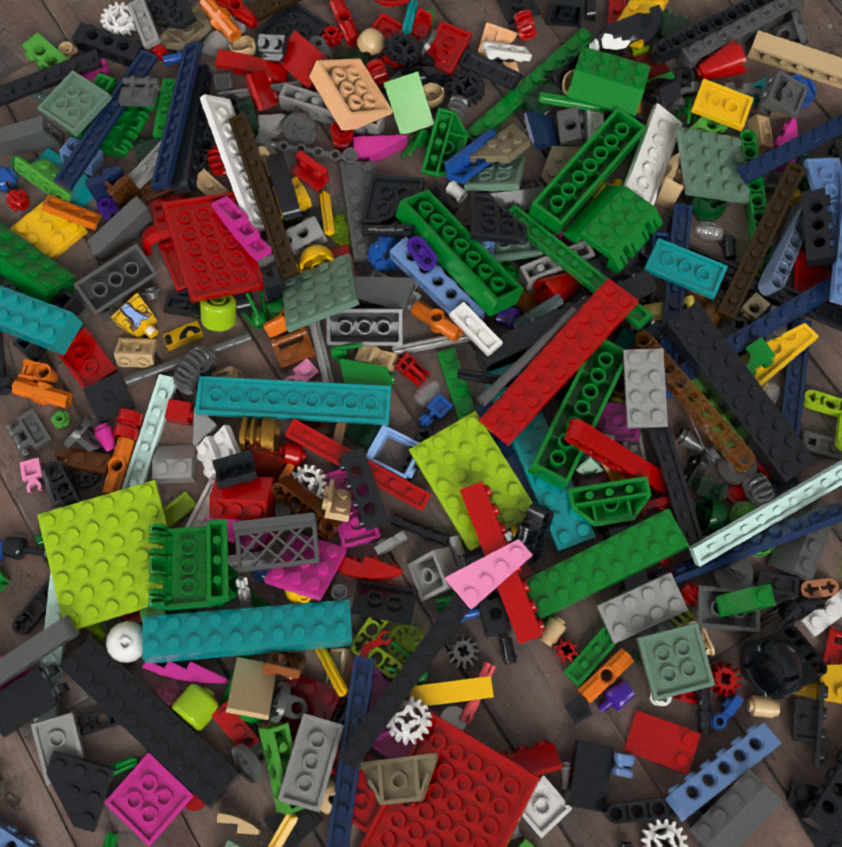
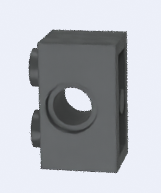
(570, 119)

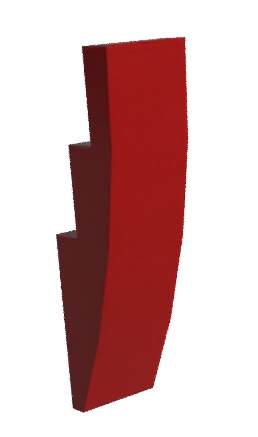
(246, 64)

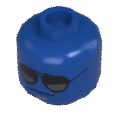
(8, 179)

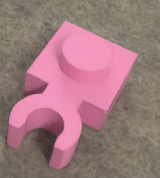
(304, 372)
(32, 473)

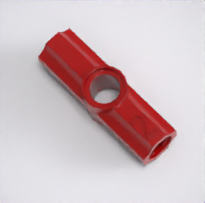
(239, 12)
(344, 21)

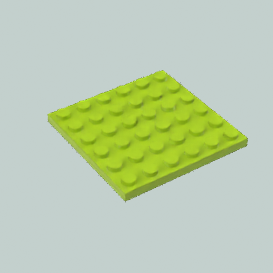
(102, 553)

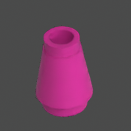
(104, 436)

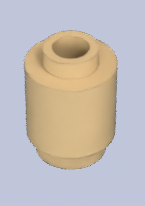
(553, 632)
(763, 706)

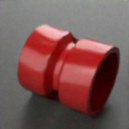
(341, 139)
(128, 423)

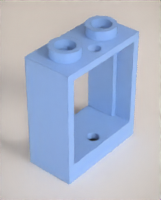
(378, 444)

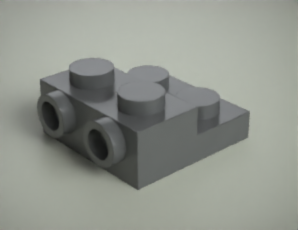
(783, 94)

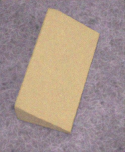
(762, 128)
(343, 659)

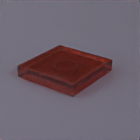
(267, 461)

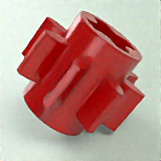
(332, 36)
(18, 200)
(690, 594)
(570, 648)

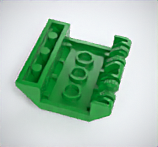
(608, 81)
(126, 129)
(615, 225)
(189, 566)

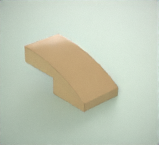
(669, 194)
(375, 356)
(245, 825)

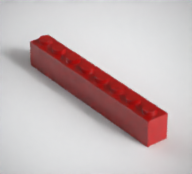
(492, 538)

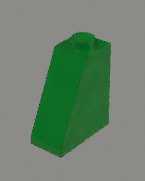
(365, 373)
(745, 601)

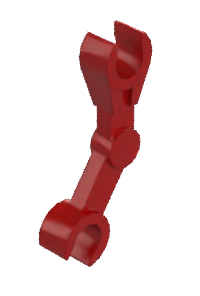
(366, 648)

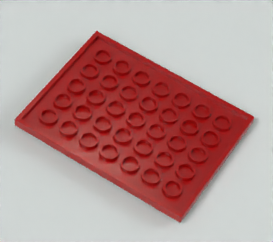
(470, 800)

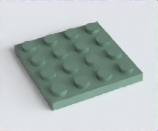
(711, 165)
(320, 293)

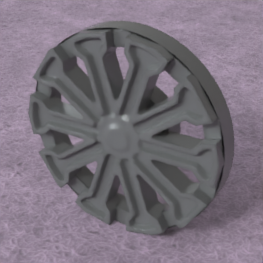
(427, 41)

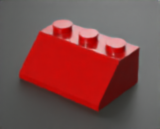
(243, 500)
(537, 759)

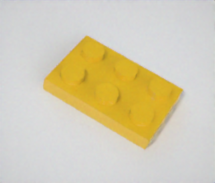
(722, 104)

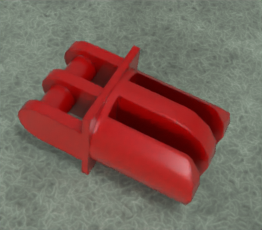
(413, 371)

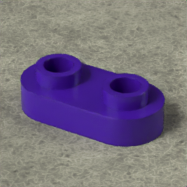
(107, 211)
(422, 254)

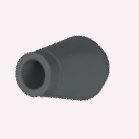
(689, 439)

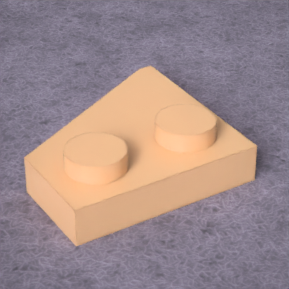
(496, 34)

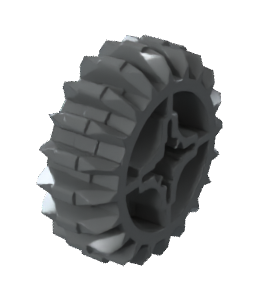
(198, 362)

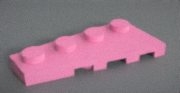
(483, 576)

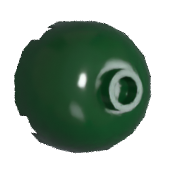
(707, 209)
(712, 515)

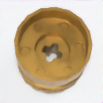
(263, 435)

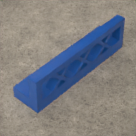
(461, 164)

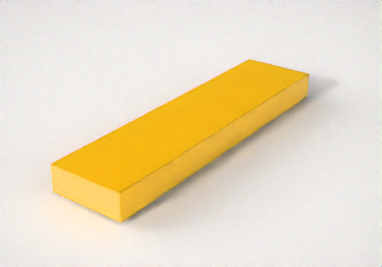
(453, 691)

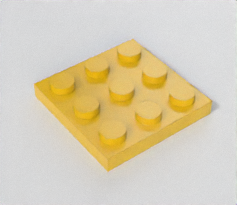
(48, 232)

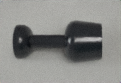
(17, 548)

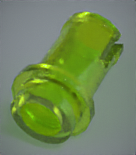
(97, 631)

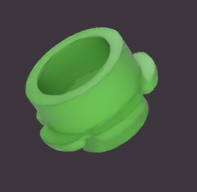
(65, 419)

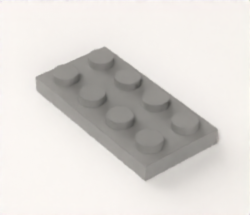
(645, 388)
(641, 607)
(310, 762)

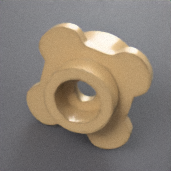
(67, 49)

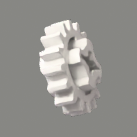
(119, 19)
(317, 483)
(418, 722)
(667, 834)

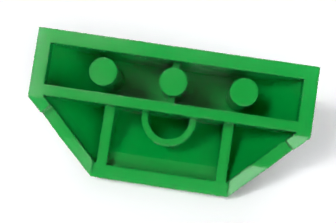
(445, 141)
(610, 501)

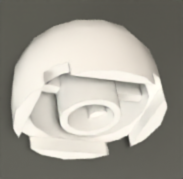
(125, 641)

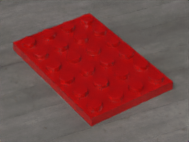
(208, 252)

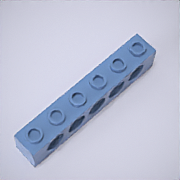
(400, 255)
(685, 805)

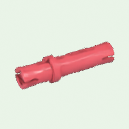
(471, 706)

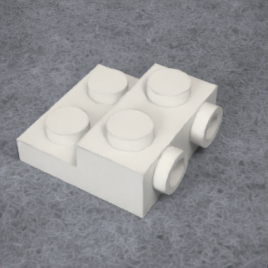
(216, 447)

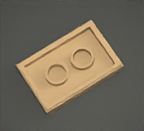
(250, 690)

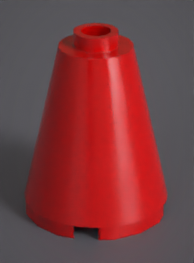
(723, 63)
(556, 284)

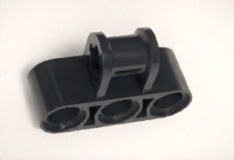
(535, 529)

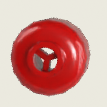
(294, 453)

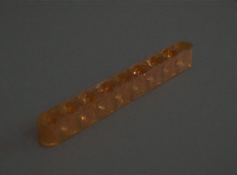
(702, 405)

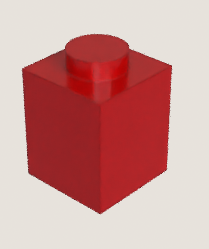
(179, 412)

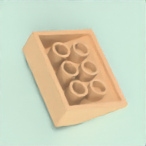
(349, 92)

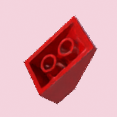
(301, 59)
(260, 90)
(662, 742)

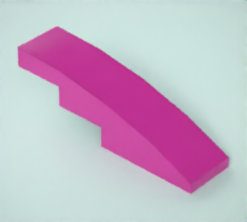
(238, 224)
(192, 673)

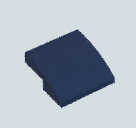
(541, 130)
(96, 185)

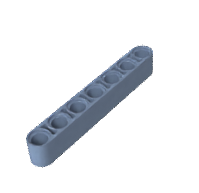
(784, 252)

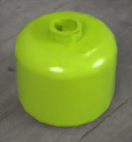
(218, 313)
(196, 706)

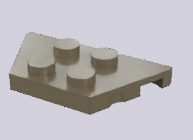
(177, 38)
(503, 146)
(556, 161)
(400, 778)

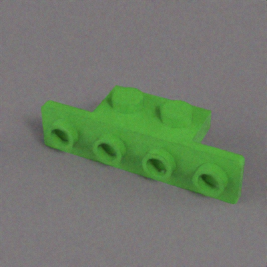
(42, 175)

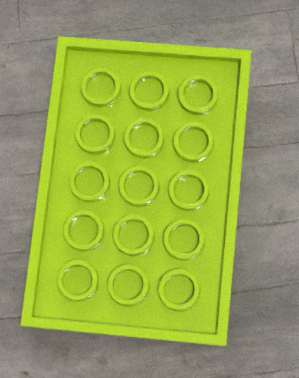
(464, 457)

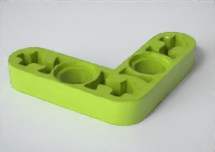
(823, 408)
(358, 639)

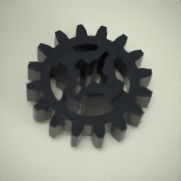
(403, 48)
(475, 86)

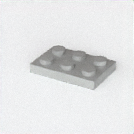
(57, 734)

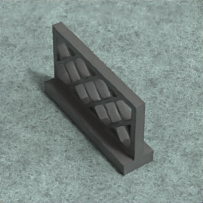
(279, 525)

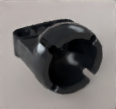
(782, 663)

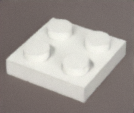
(545, 808)

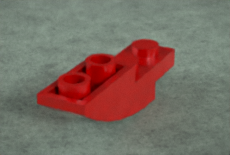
(370, 569)

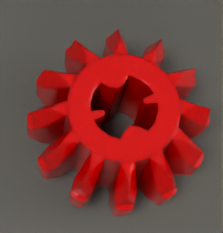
(525, 25)
(378, 72)
(215, 162)
(730, 681)

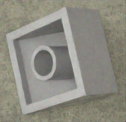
(175, 464)
(430, 573)

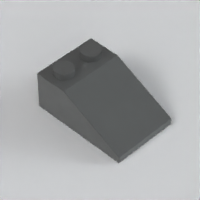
(709, 617)

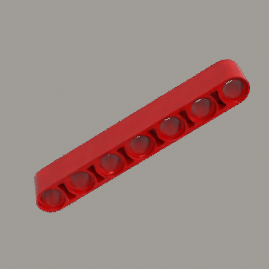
(614, 455)

